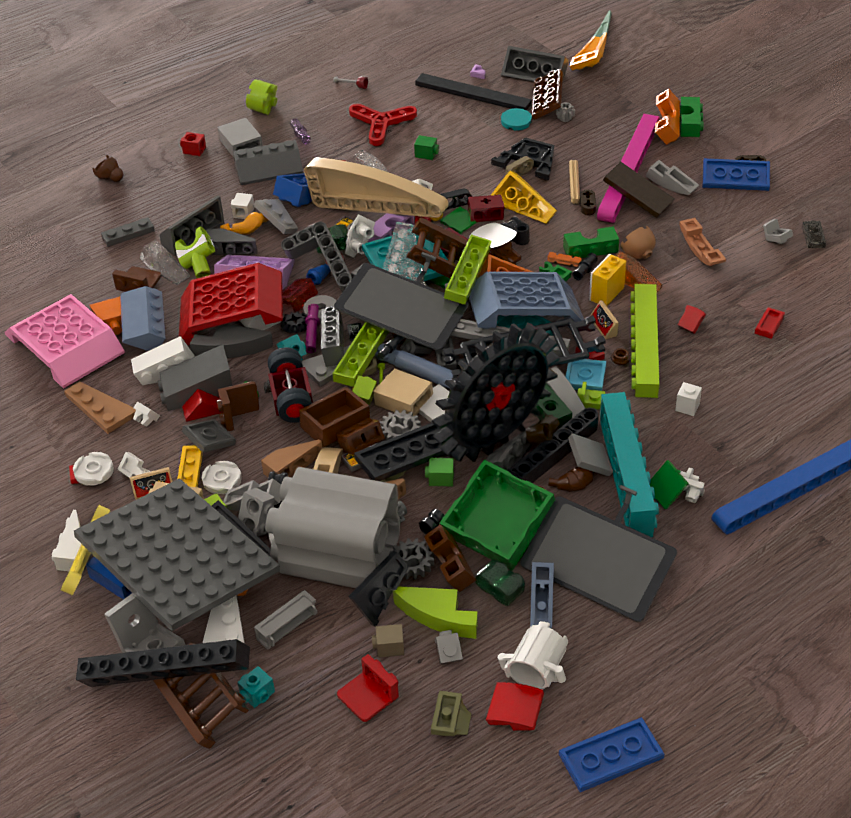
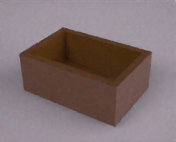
(332, 415)

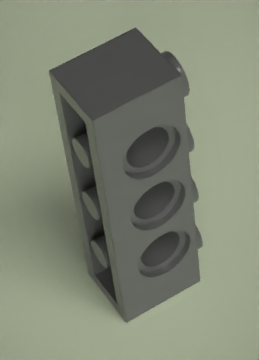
(332, 336)

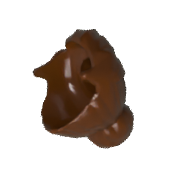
(108, 169)

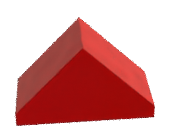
(200, 405)

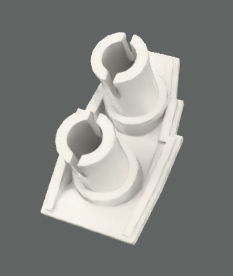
(359, 234)

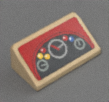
(605, 321)
(144, 482)

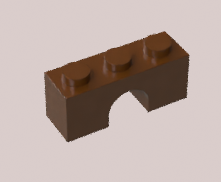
(453, 562)

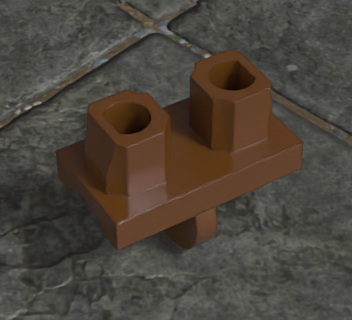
(506, 253)

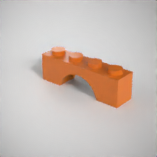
(669, 107)

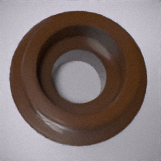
(620, 356)

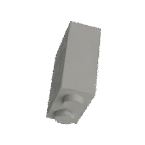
(239, 135)

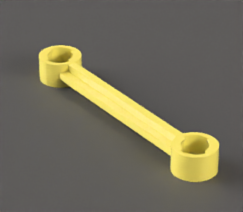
(80, 561)

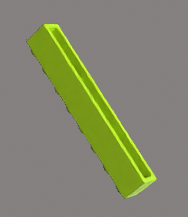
(645, 341)

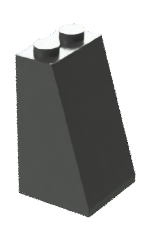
(203, 372)

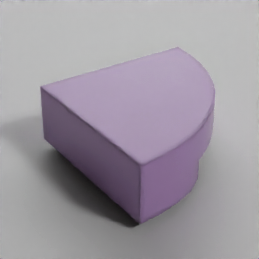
(477, 72)

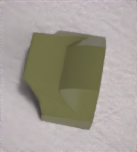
(450, 715)

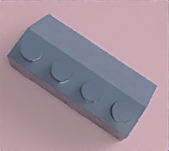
(142, 318)

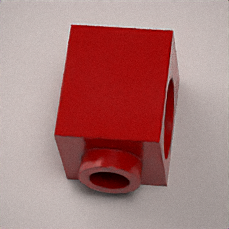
(193, 143)

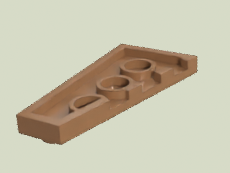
(101, 408)

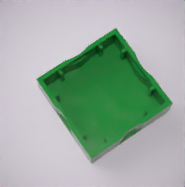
(498, 514)

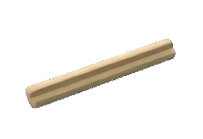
(574, 182)

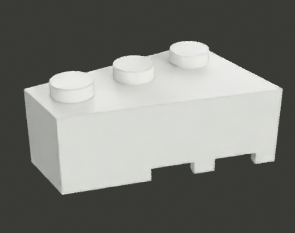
(149, 364)
(224, 623)

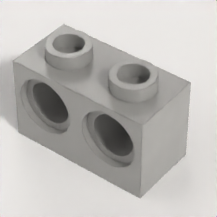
(254, 510)

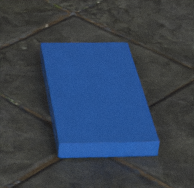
(736, 174)
(611, 754)

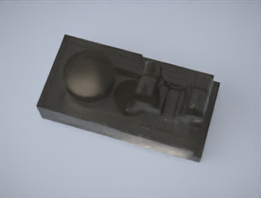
(814, 234)

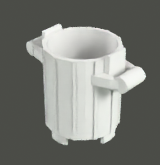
(536, 657)

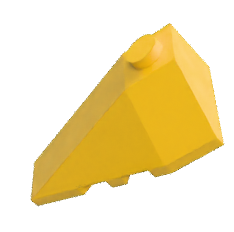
(523, 198)

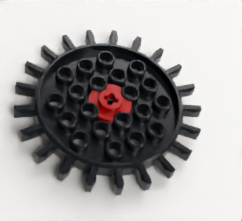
(495, 392)

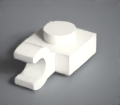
(131, 465)

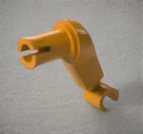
(249, 225)

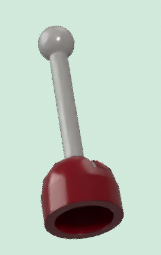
(361, 82)

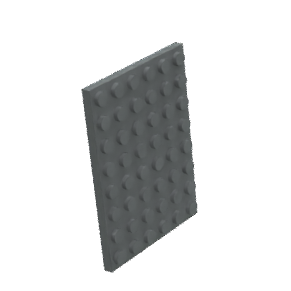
(176, 553)

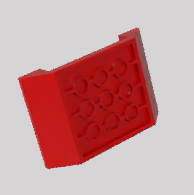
(231, 297)

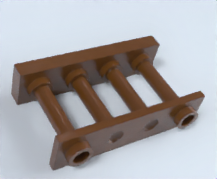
(440, 238)
(191, 716)

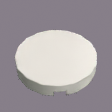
(93, 468)
(221, 477)

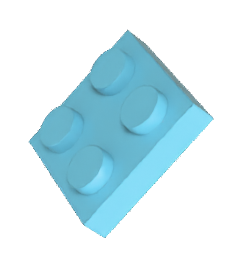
(586, 371)

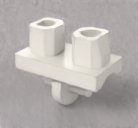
(694, 487)

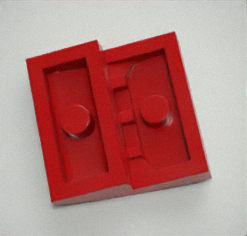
(515, 706)

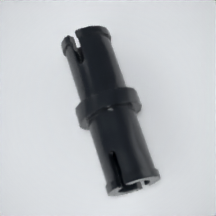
(585, 266)

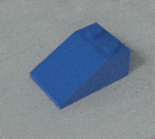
(292, 189)

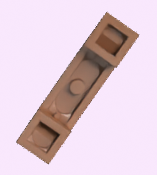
(698, 243)

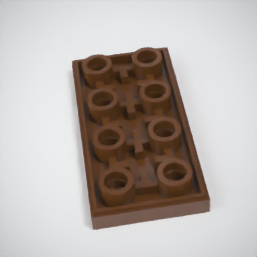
(547, 94)

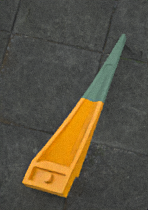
(594, 48)

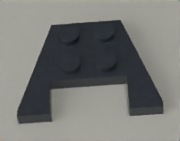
(538, 151)

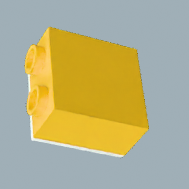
(607, 279)

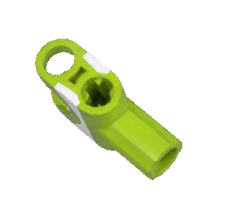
(196, 253)

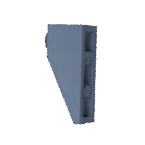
(542, 593)

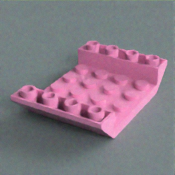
(67, 339)

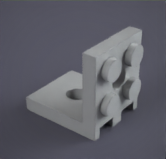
(143, 631)

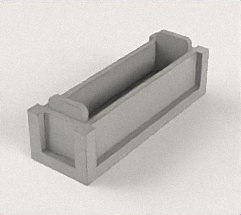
(285, 619)

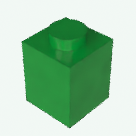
(426, 147)

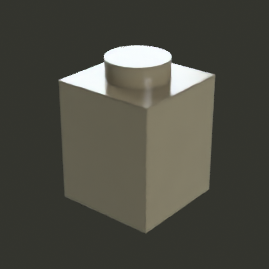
(388, 640)

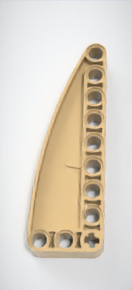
(368, 189)

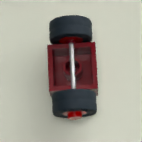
(288, 384)

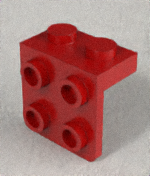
(370, 690)

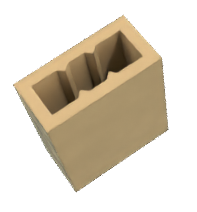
(402, 392)

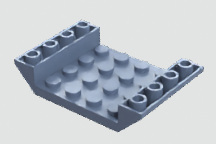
(522, 295)

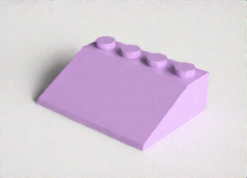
(235, 261)

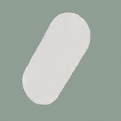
(496, 233)

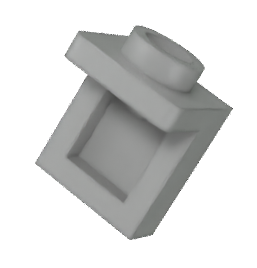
(776, 234)
(448, 647)

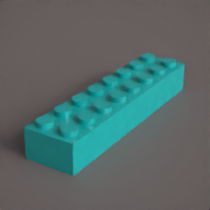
(627, 462)

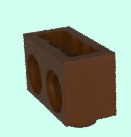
(360, 436)

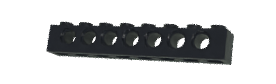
(163, 663)

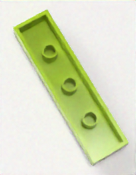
(467, 269)
(359, 354)

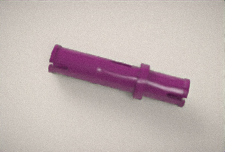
(312, 324)

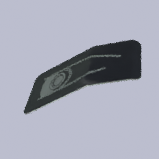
(353, 330)

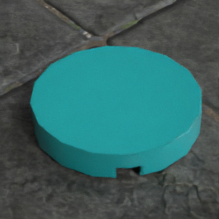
(516, 119)

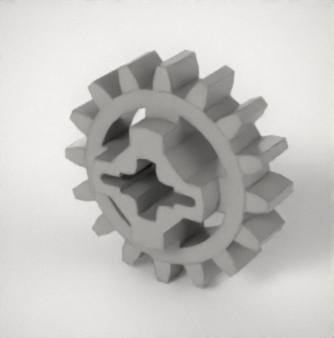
(399, 424)

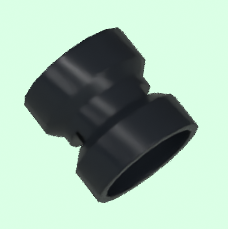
(431, 522)

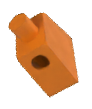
(110, 313)

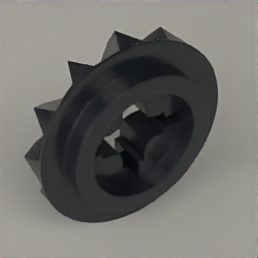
(290, 326)

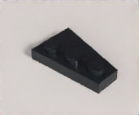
(376, 589)

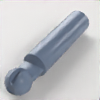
(417, 366)

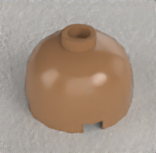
(639, 243)

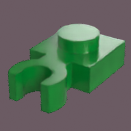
(564, 273)

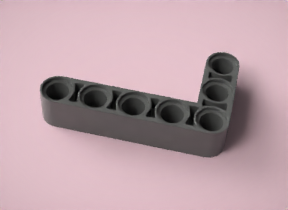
(318, 236)

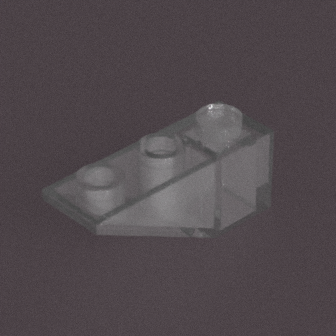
(160, 260)

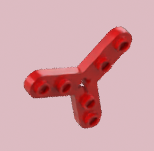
(381, 121)

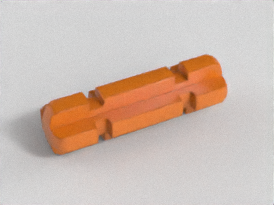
(564, 259)

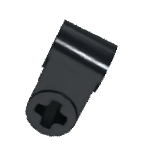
(522, 230)

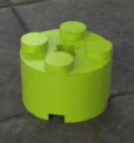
(261, 96)

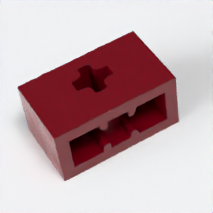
(486, 208)

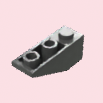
(231, 243)

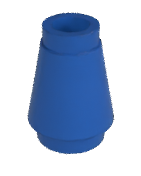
(318, 273)

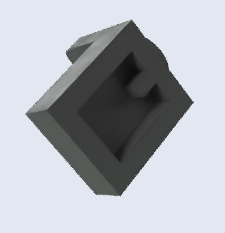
(414, 347)

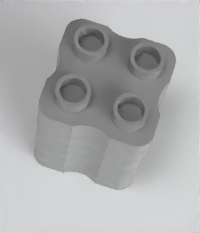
(333, 526)

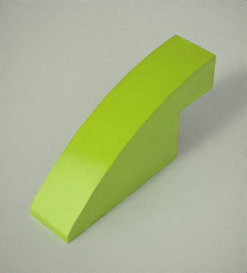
(436, 610)

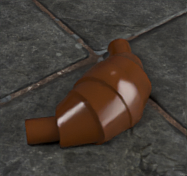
(573, 480)

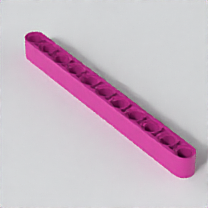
(632, 158)

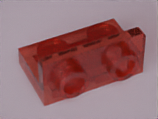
(299, 293)

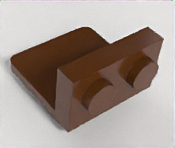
(135, 278)
(236, 401)

